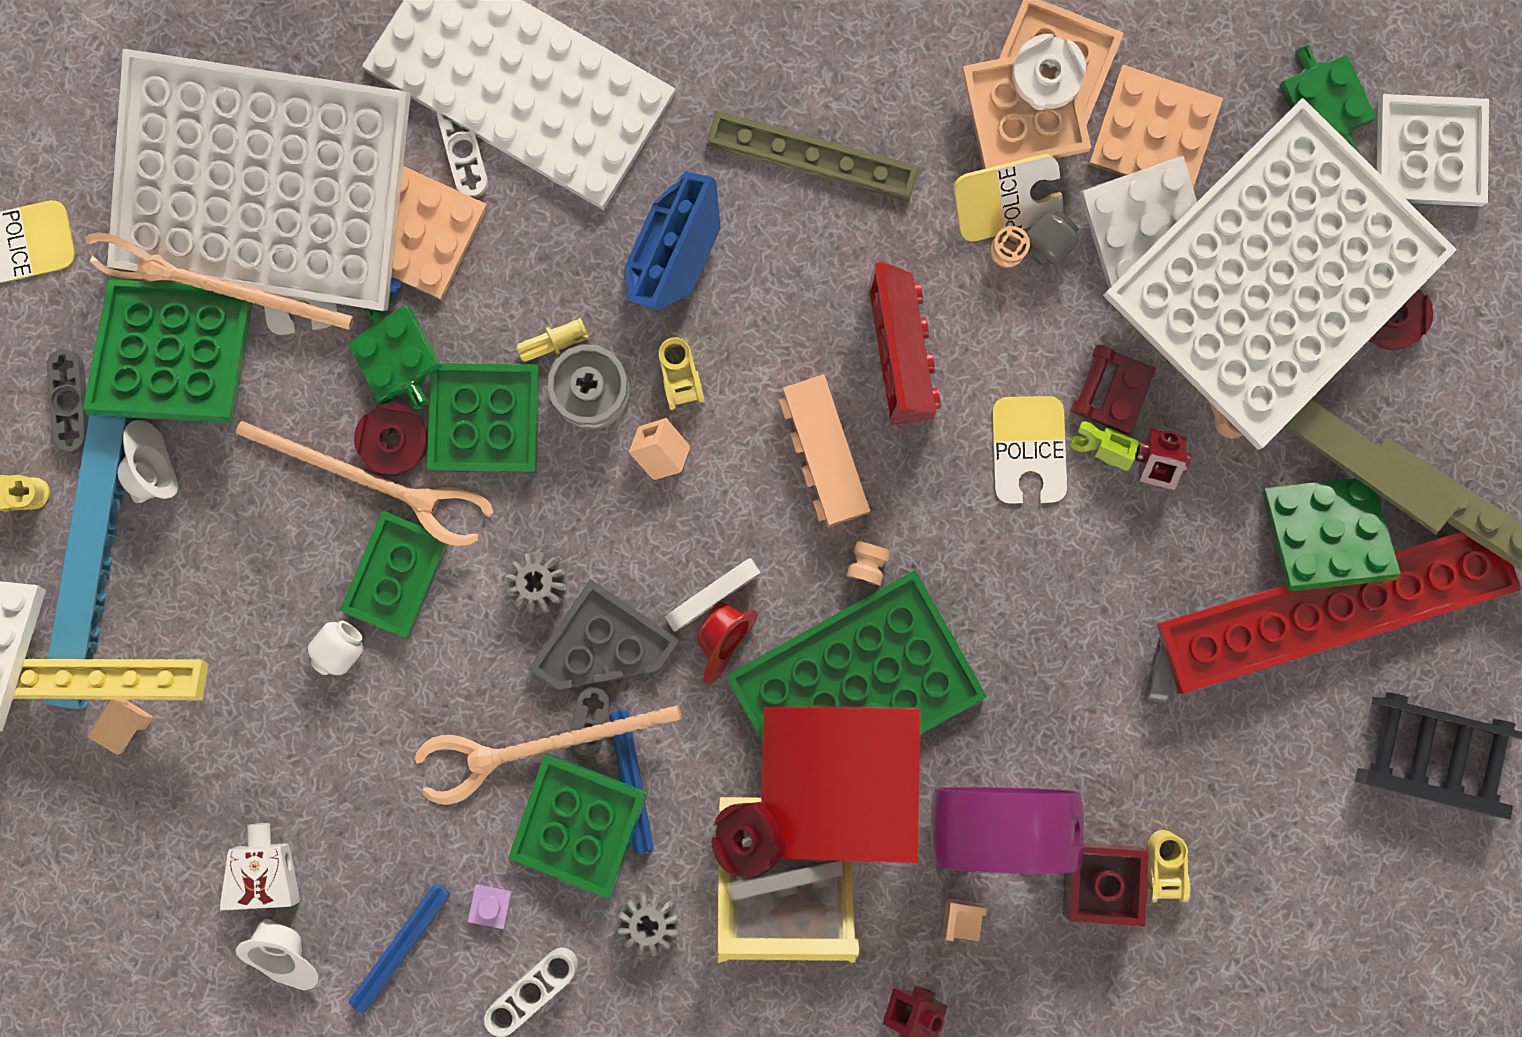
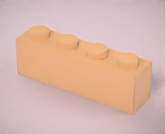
(825, 451)

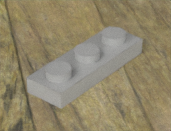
(784, 882)

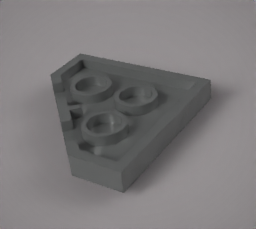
(602, 642)

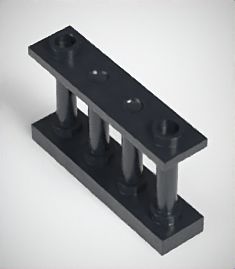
(1416, 782)

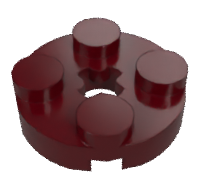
(1409, 329)
(380, 422)
(765, 840)

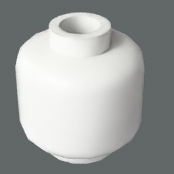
(335, 648)

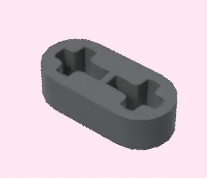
(1160, 676)
(581, 718)

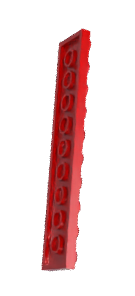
(1291, 625)

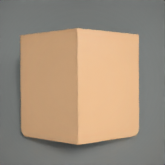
(659, 449)
(118, 725)
(962, 919)

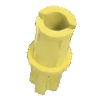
(553, 340)

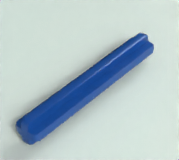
(630, 775)
(399, 948)

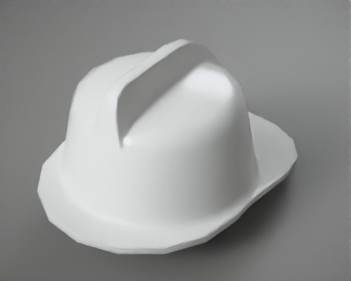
(146, 466)
(277, 954)

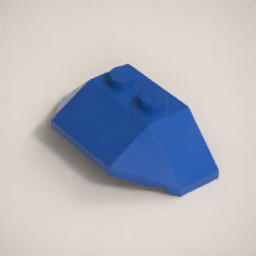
(674, 243)

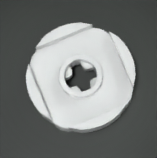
(1053, 51)

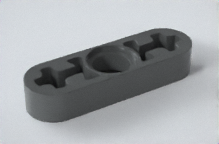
(56, 392)

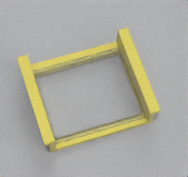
(790, 927)

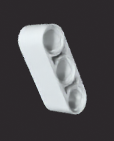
(516, 1001)

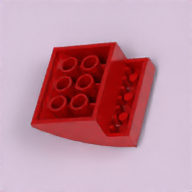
(843, 782)

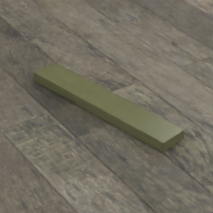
(812, 156)
(1373, 466)

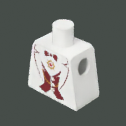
(259, 873)

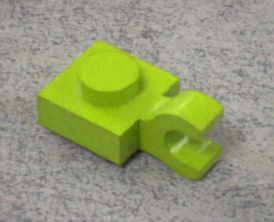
(1110, 445)

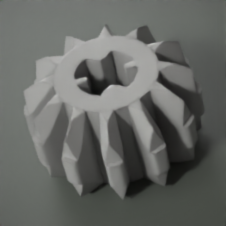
(548, 580)
(655, 913)

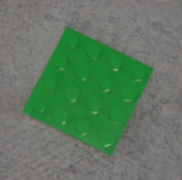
(167, 353)

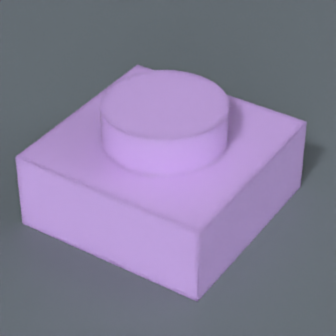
(490, 906)

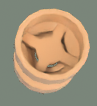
(1007, 253)
(869, 560)

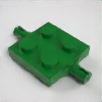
(1331, 91)
(395, 355)

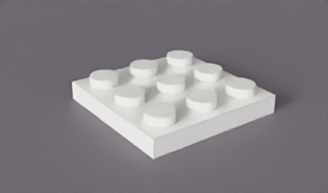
(1434, 148)
(1136, 212)

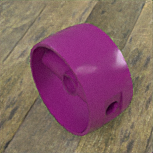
(1007, 830)

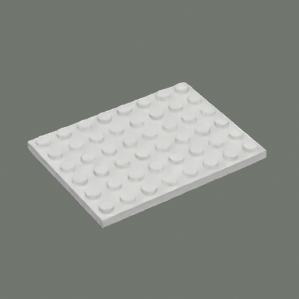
(259, 177)
(1280, 273)

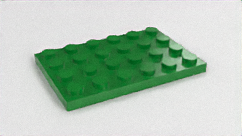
(872, 655)

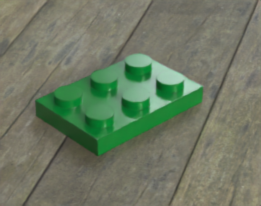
(394, 575)

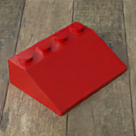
(902, 345)

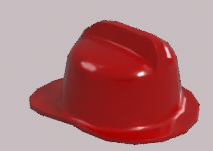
(720, 636)

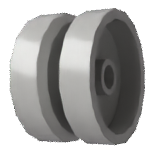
(586, 366)

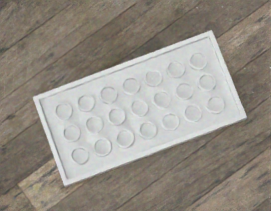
(524, 87)

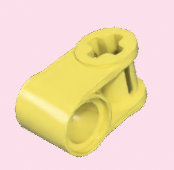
(680, 376)
(13, 496)
(1168, 875)

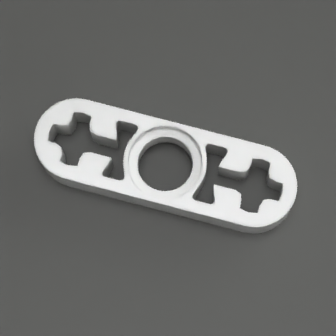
(460, 175)
(712, 594)

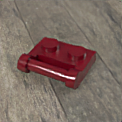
(1124, 393)

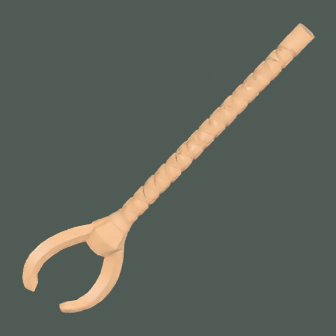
(156, 268)
(422, 501)
(484, 759)

